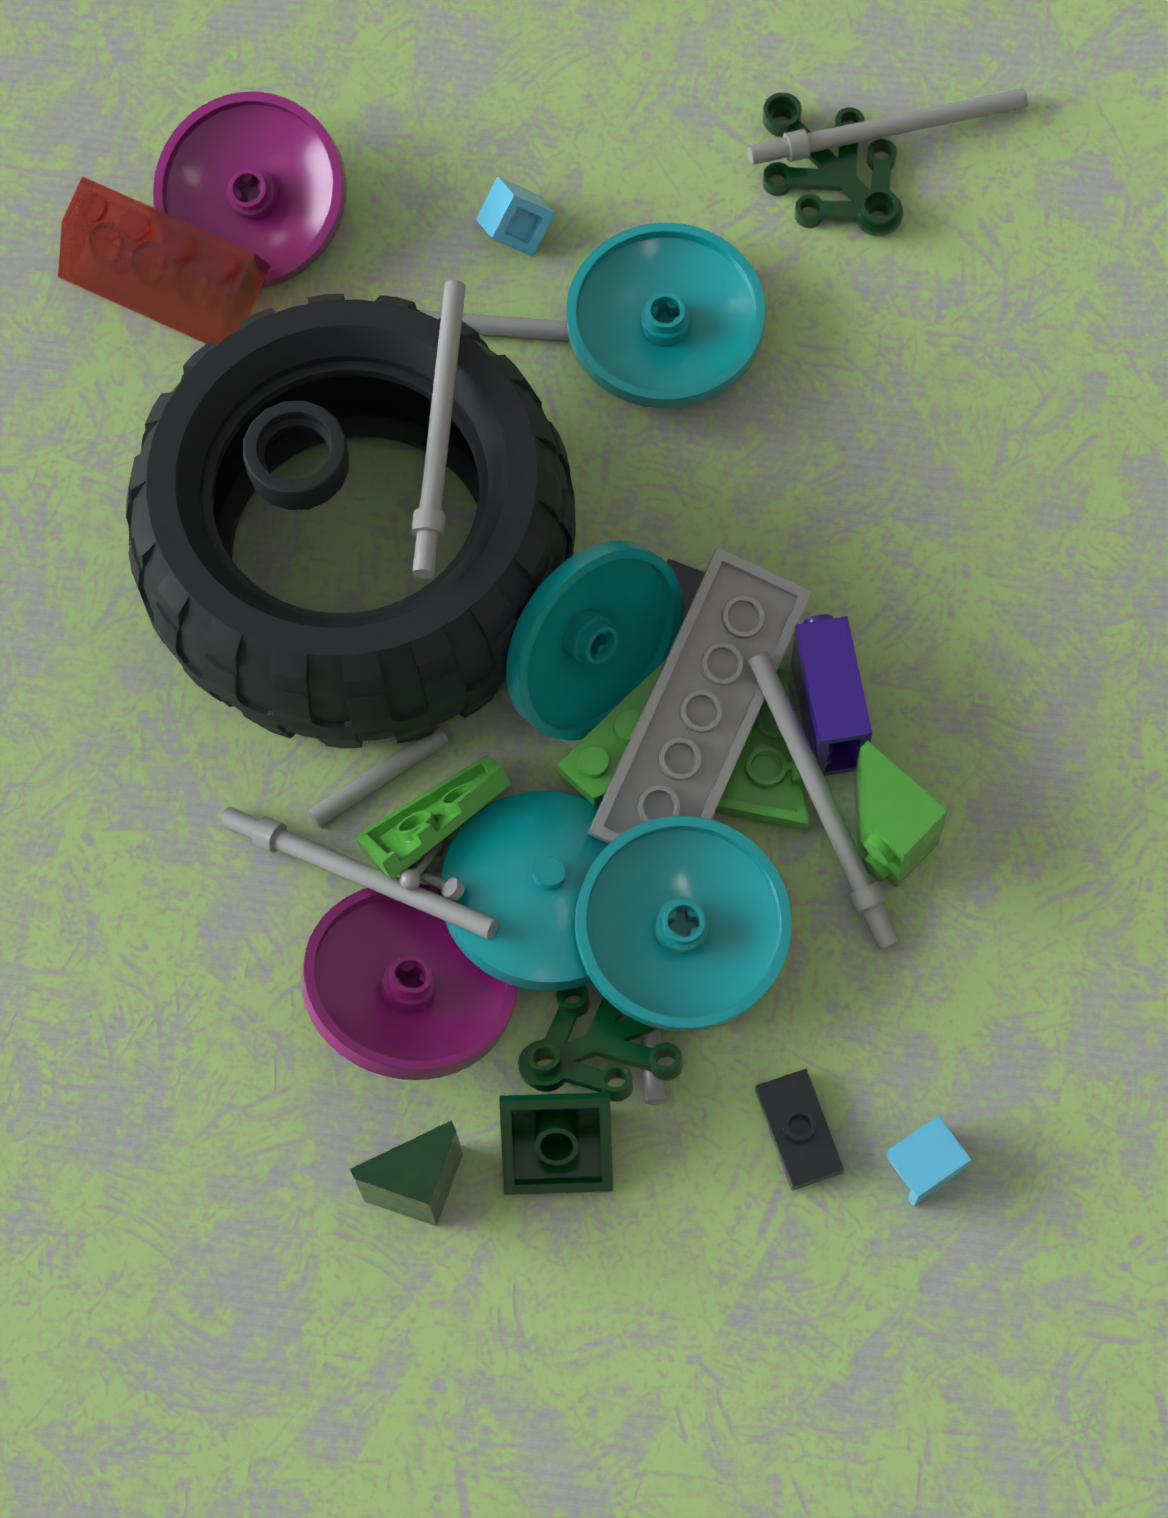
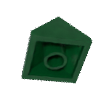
(556, 1143)
(413, 1175)

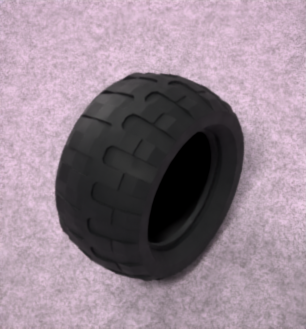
(364, 670)

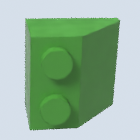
(893, 818)

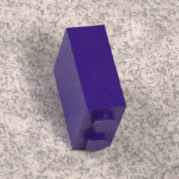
(830, 692)

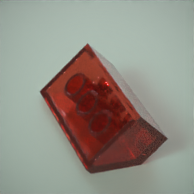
(157, 264)

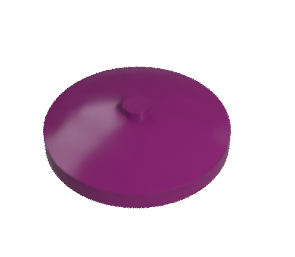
(256, 177)
(399, 990)

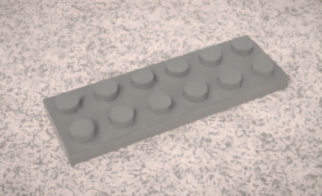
(702, 697)

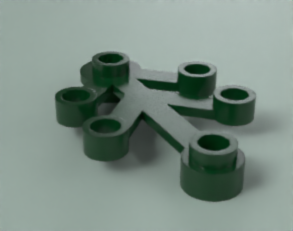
(834, 174)
(604, 1039)

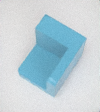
(515, 216)
(928, 1160)

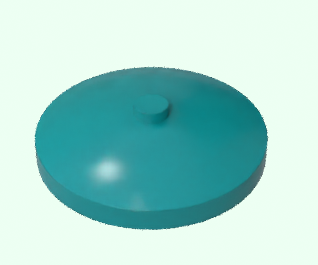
(665, 315)
(591, 637)
(526, 870)
(683, 923)

